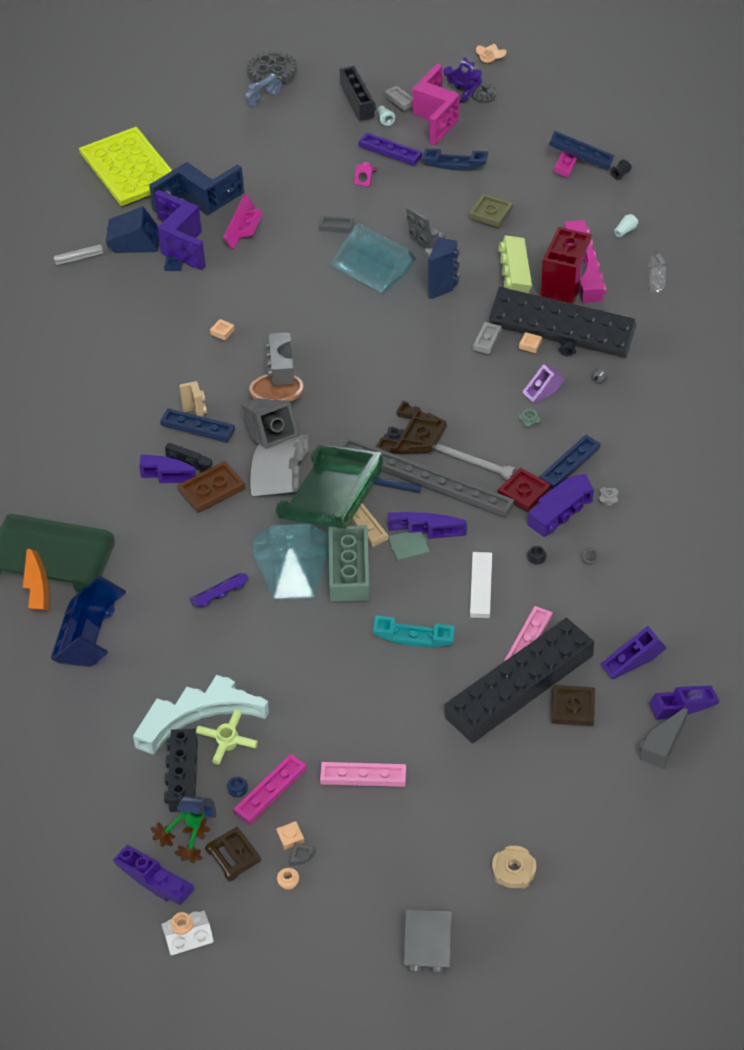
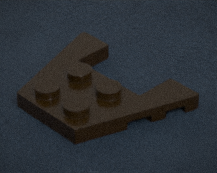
(420, 434)

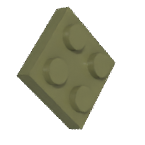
(490, 210)

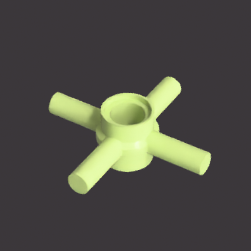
(227, 730)

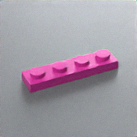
(270, 789)

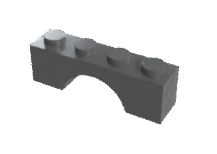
(279, 365)

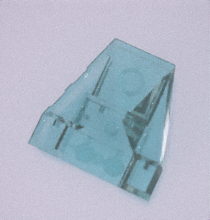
(291, 559)

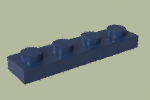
(581, 150)
(197, 425)
(570, 461)

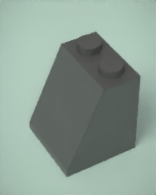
(270, 421)
(427, 940)

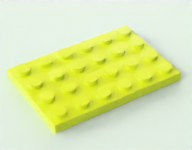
(125, 164)

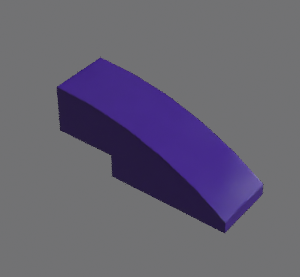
(165, 468)
(690, 697)

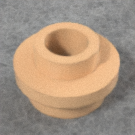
(288, 883)
(182, 918)

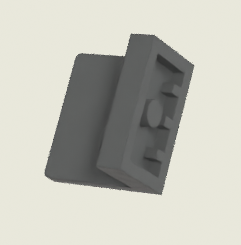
(421, 230)

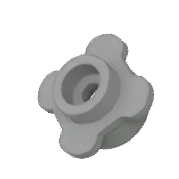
(608, 496)

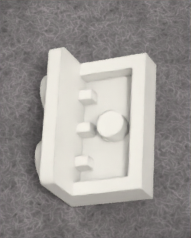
(198, 936)

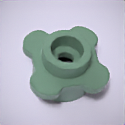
(529, 417)

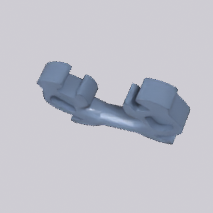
(273, 88)

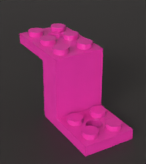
(435, 104)

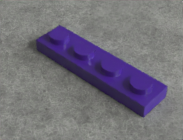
(390, 149)

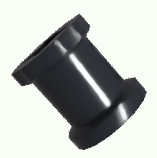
(618, 171)

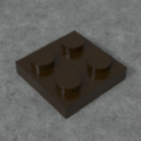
(573, 705)

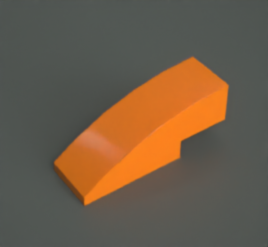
(36, 581)

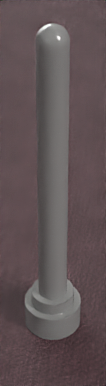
(506, 471)

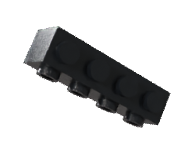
(357, 93)
(181, 765)

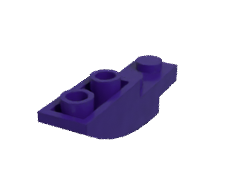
(152, 876)

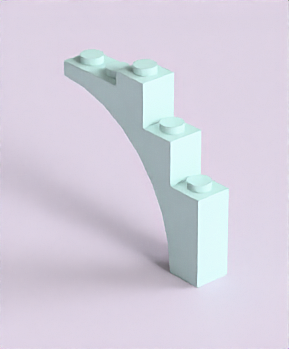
(194, 705)

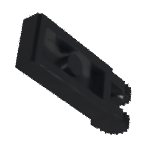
(188, 456)

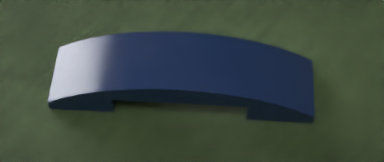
(455, 162)
(197, 805)

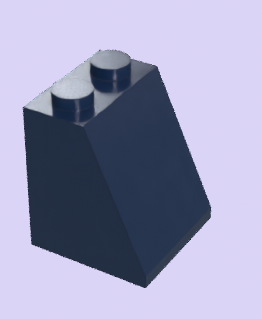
(133, 232)

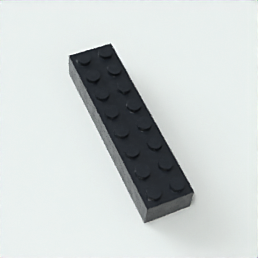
(563, 320)
(519, 680)

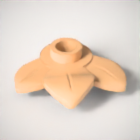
(490, 53)

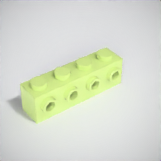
(515, 264)

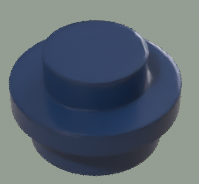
(237, 786)

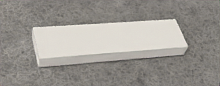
(481, 585)

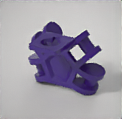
(466, 80)

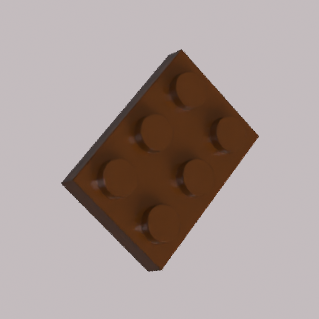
(211, 486)

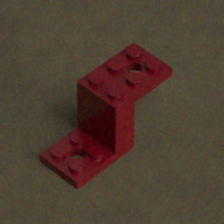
(563, 265)

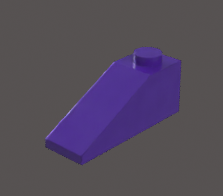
(571, 486)
(634, 653)

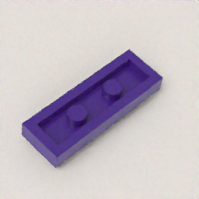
(219, 590)

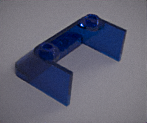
(83, 622)

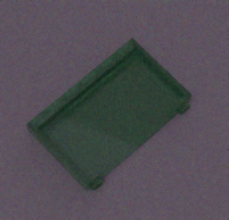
(333, 486)
(66, 550)

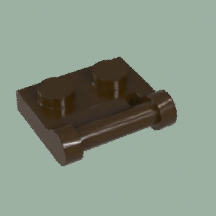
(238, 848)

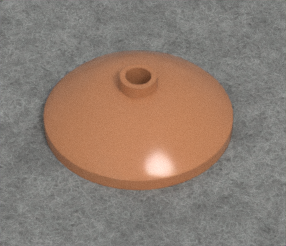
(264, 389)

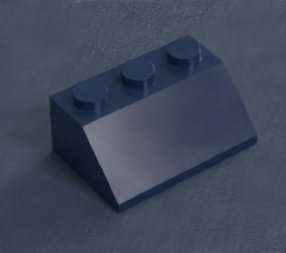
(443, 267)

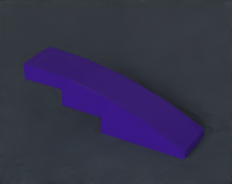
(434, 524)

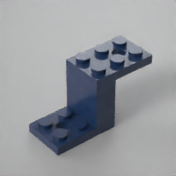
(200, 189)

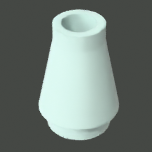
(386, 116)
(626, 225)

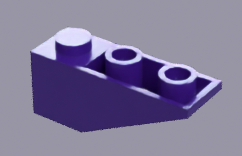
(552, 513)

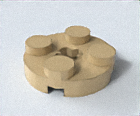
(514, 878)

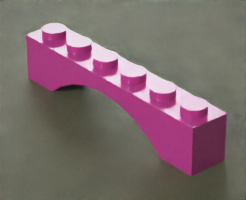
(591, 283)

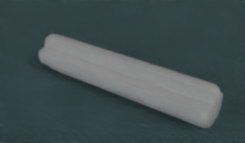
(78, 254)

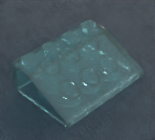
(373, 259)

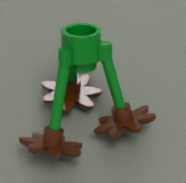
(195, 825)

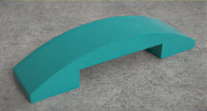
(413, 635)

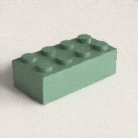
(349, 564)

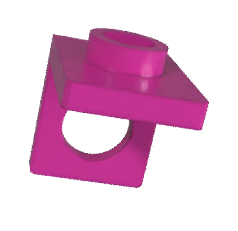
(367, 168)

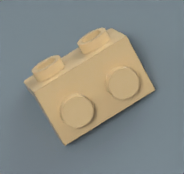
(192, 398)

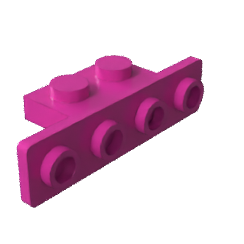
(243, 222)

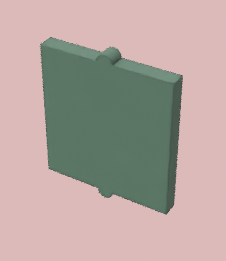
(408, 545)

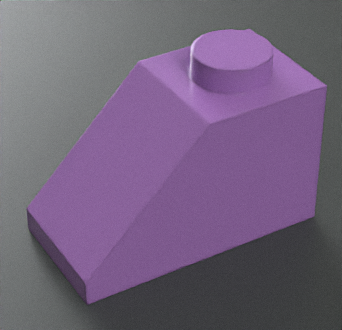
(544, 383)

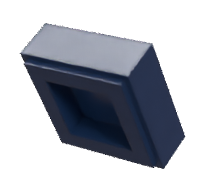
(172, 264)

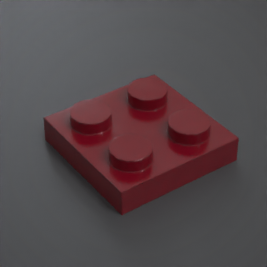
(524, 489)

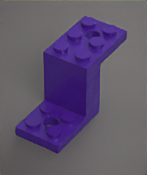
(180, 229)

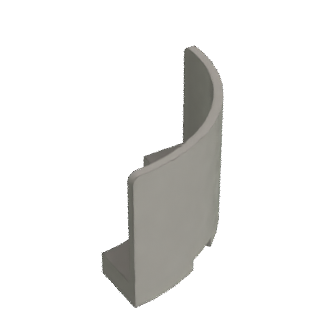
(276, 468)

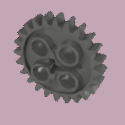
(278, 63)

